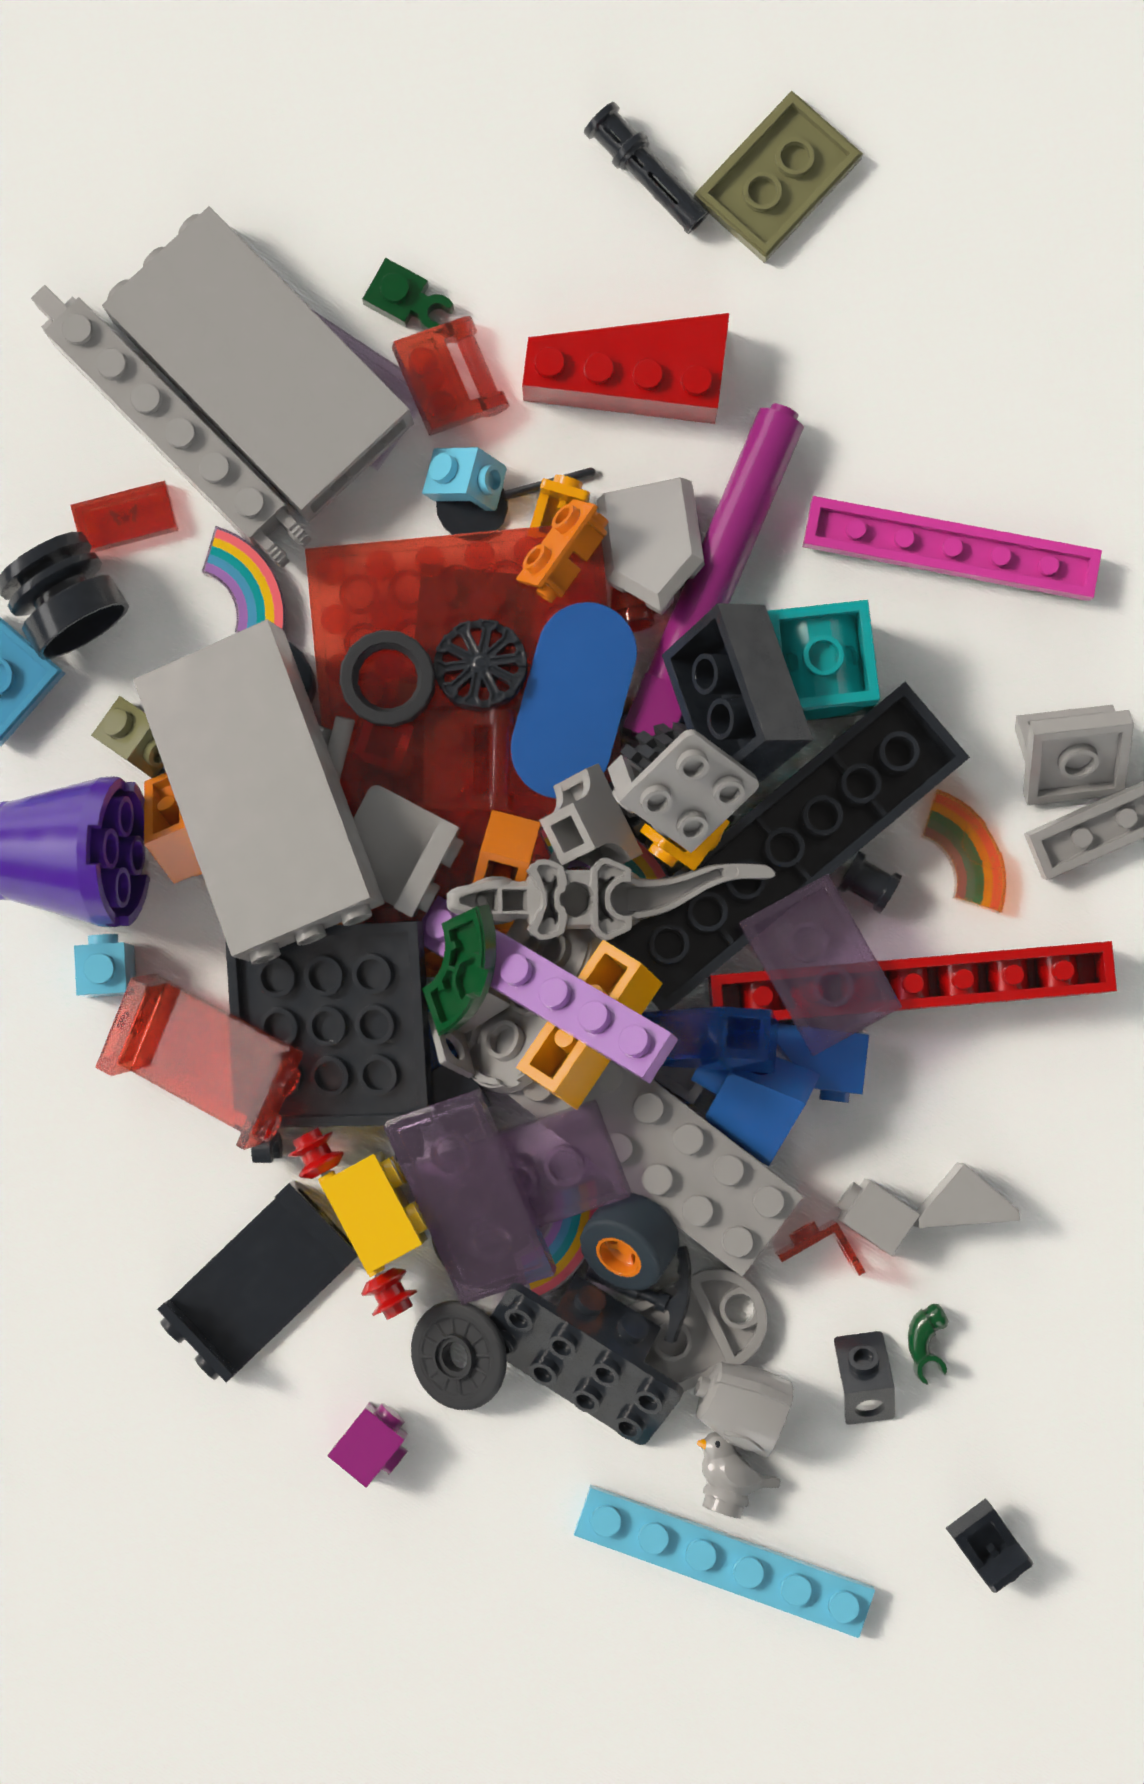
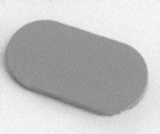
(506, 1037)

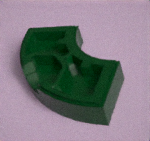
(465, 969)

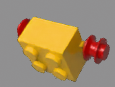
(371, 1212)

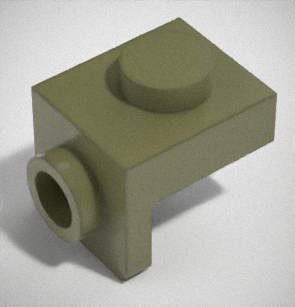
(130, 736)

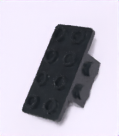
(589, 1354)

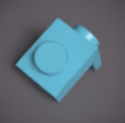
(465, 476)

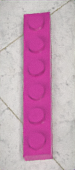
(952, 548)

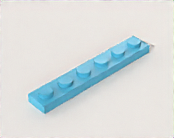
(724, 1561)

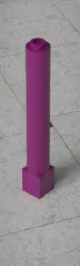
(724, 552)

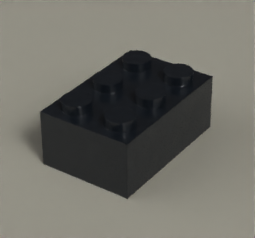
(738, 687)

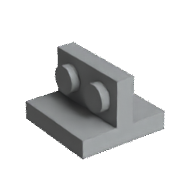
(1074, 753)

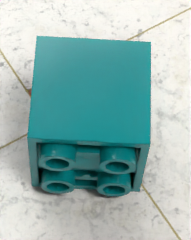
(829, 657)

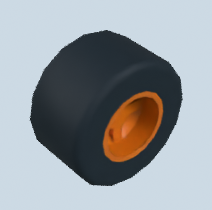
(630, 1242)

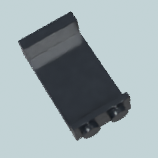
(257, 1283)

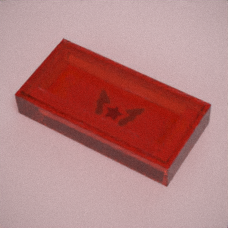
(126, 516)

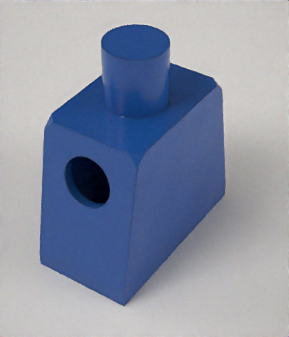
(757, 1106)

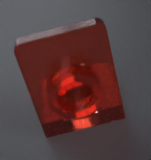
(811, 1234)

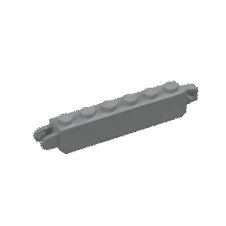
(167, 423)

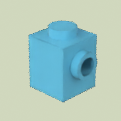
(103, 966)

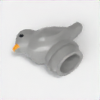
(729, 1477)

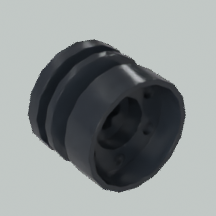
(62, 595)

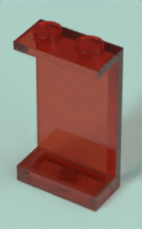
(202, 1056)

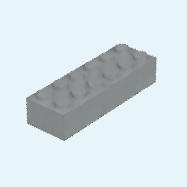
(684, 1165)

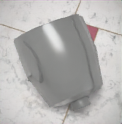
(744, 1405)

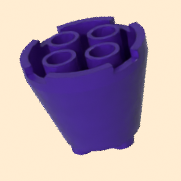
(77, 851)

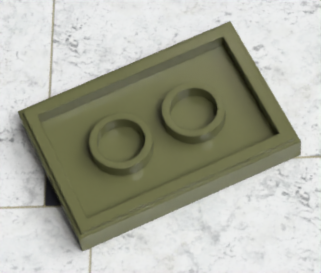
(778, 176)

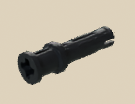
(625, 155)

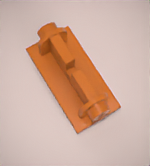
(575, 530)

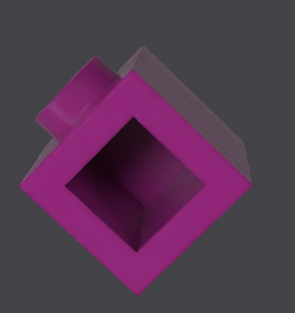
(371, 1444)

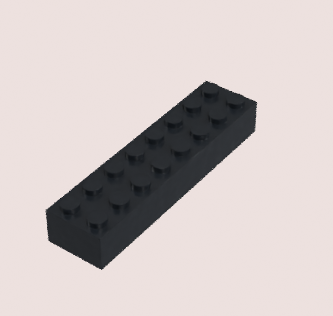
(801, 834)

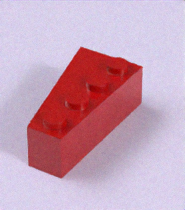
(632, 369)

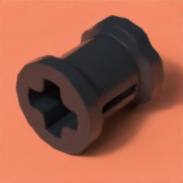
(869, 882)

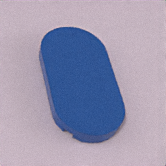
(573, 695)

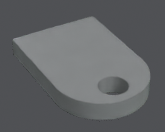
(706, 1332)

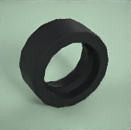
(391, 641)

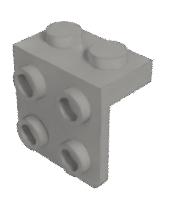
(684, 789)
(405, 848)

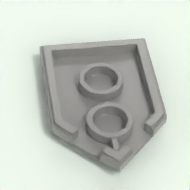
(651, 540)

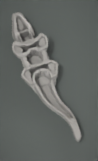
(600, 899)

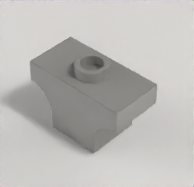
(589, 821)

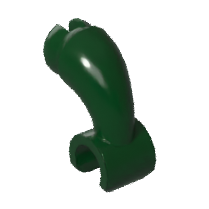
(920, 1332)

